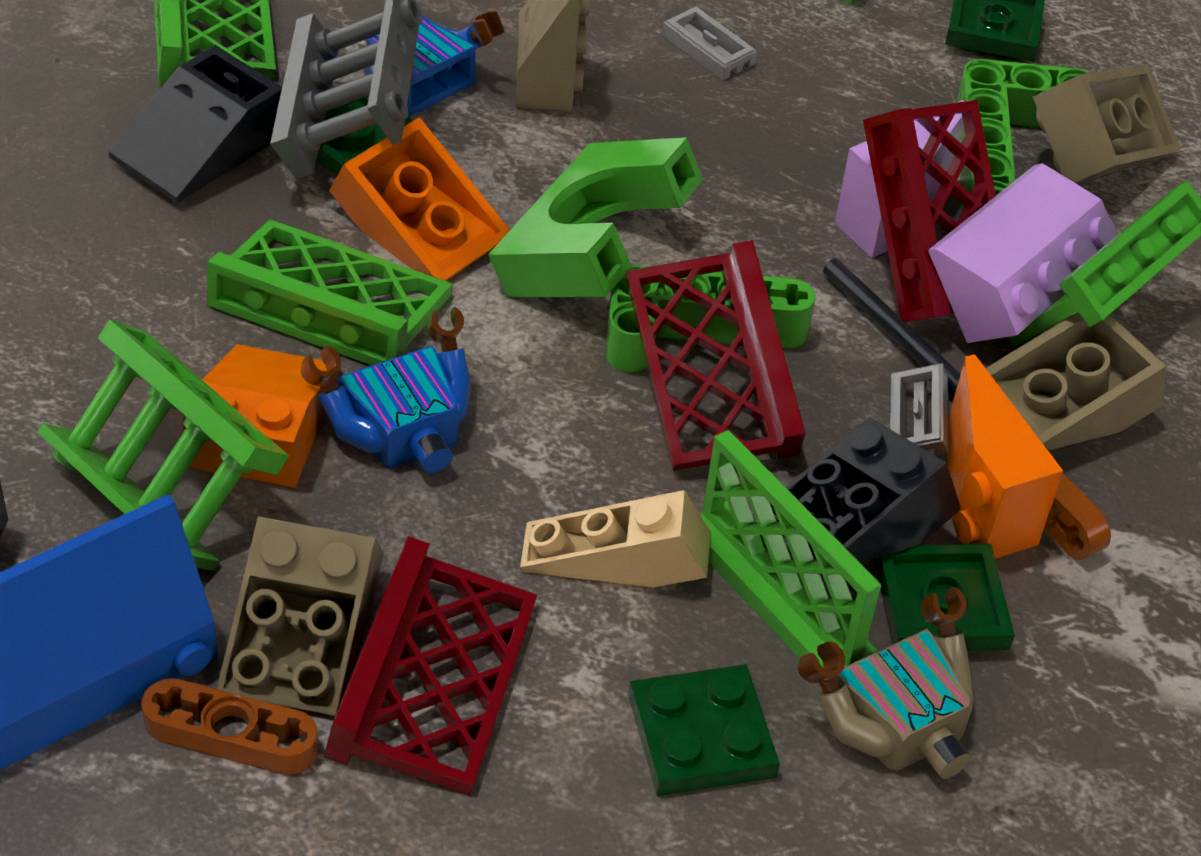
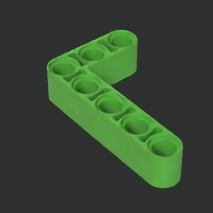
(1005, 99)

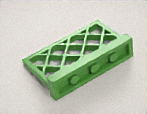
(179, 38)
(1125, 262)
(318, 311)
(759, 567)

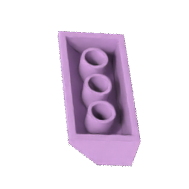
(1016, 250)

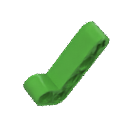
(789, 299)

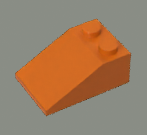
(419, 204)
(274, 398)
(997, 467)

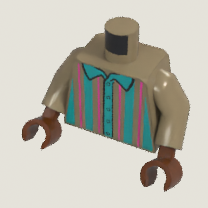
(904, 698)

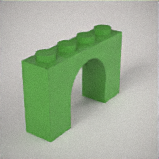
(559, 244)

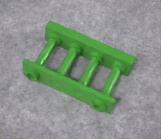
(207, 418)

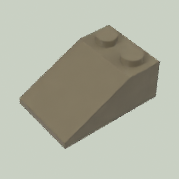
(1105, 123)
(1081, 381)

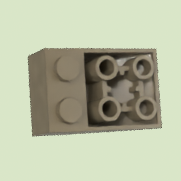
(550, 53)
(300, 615)

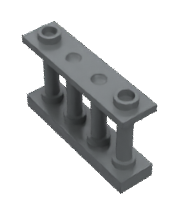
(314, 66)

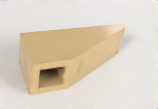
(626, 543)

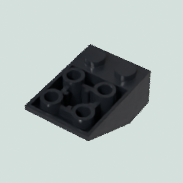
(200, 124)
(876, 492)

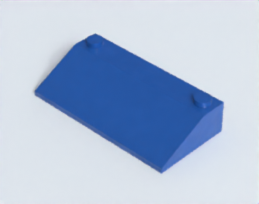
(98, 626)

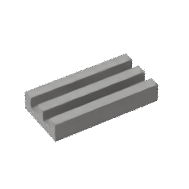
(709, 42)
(939, 437)

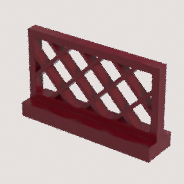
(904, 200)
(756, 335)
(381, 663)

